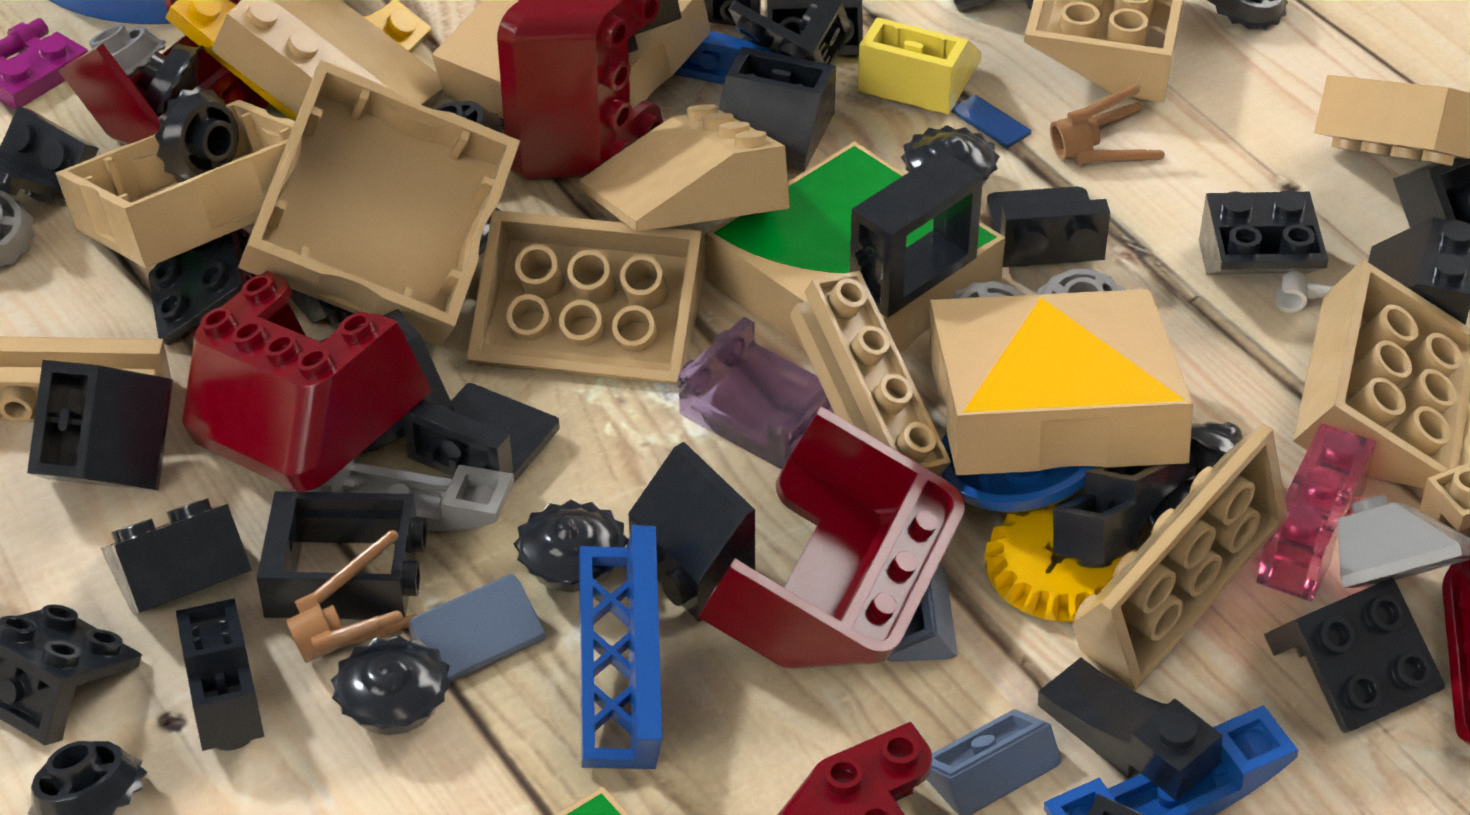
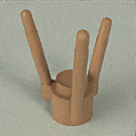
(1080, 131)
(321, 630)

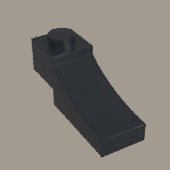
(1113, 510)
(219, 676)
(1132, 730)

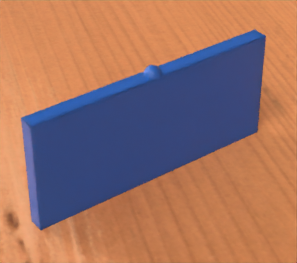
(991, 121)

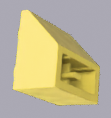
(915, 65)

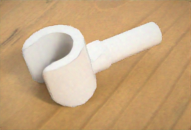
(1296, 291)

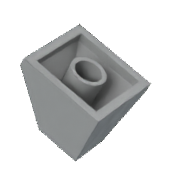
(1394, 542)

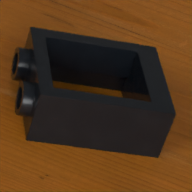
(934, 190)
(340, 519)

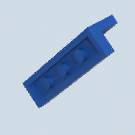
(643, 648)

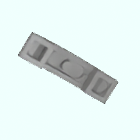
(460, 503)

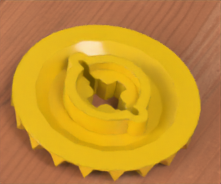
(1020, 568)

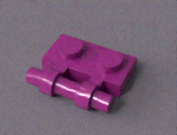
(38, 63)

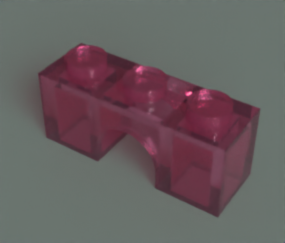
(1320, 493)

